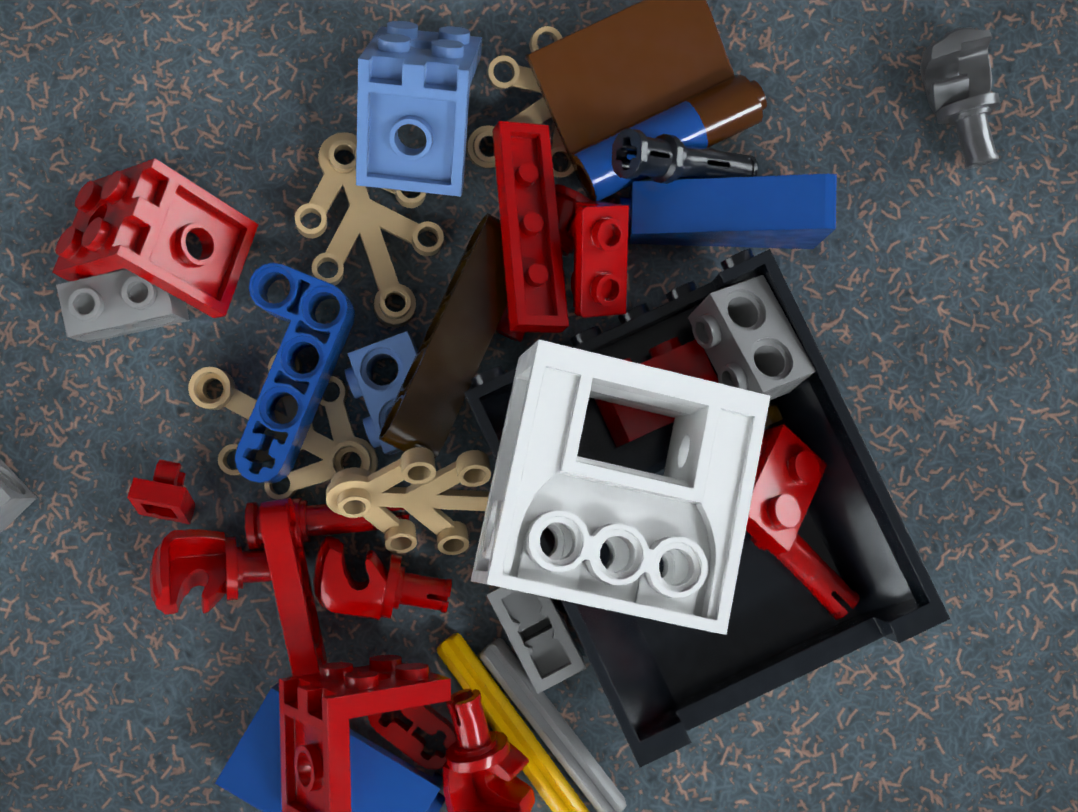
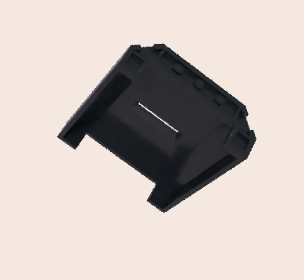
(678, 676)

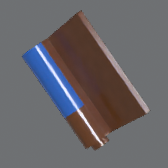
(646, 71)

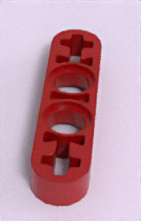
(292, 586)

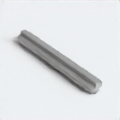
(552, 728)

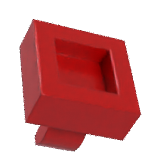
(163, 496)

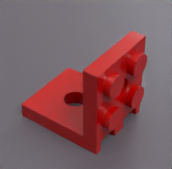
(142, 223)
(317, 727)

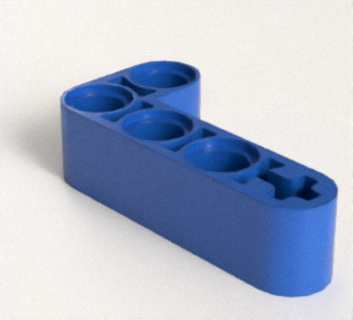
(283, 378)

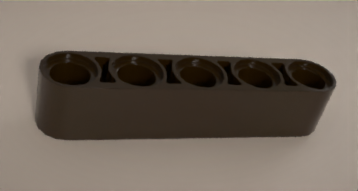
(451, 346)

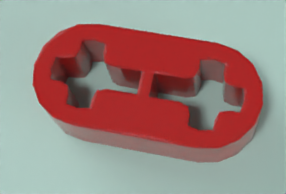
(411, 742)

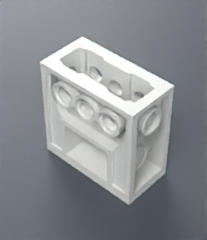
(687, 516)

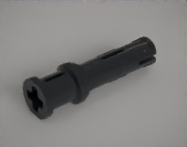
(668, 159)

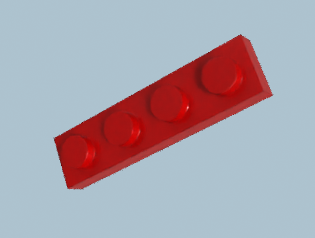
(530, 228)

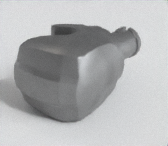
(959, 90)

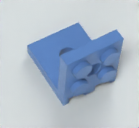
(419, 82)

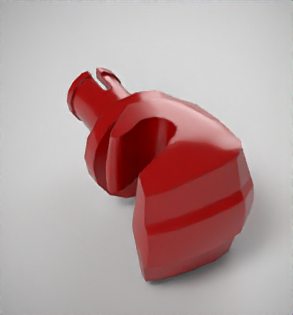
(202, 559)
(379, 593)
(482, 763)

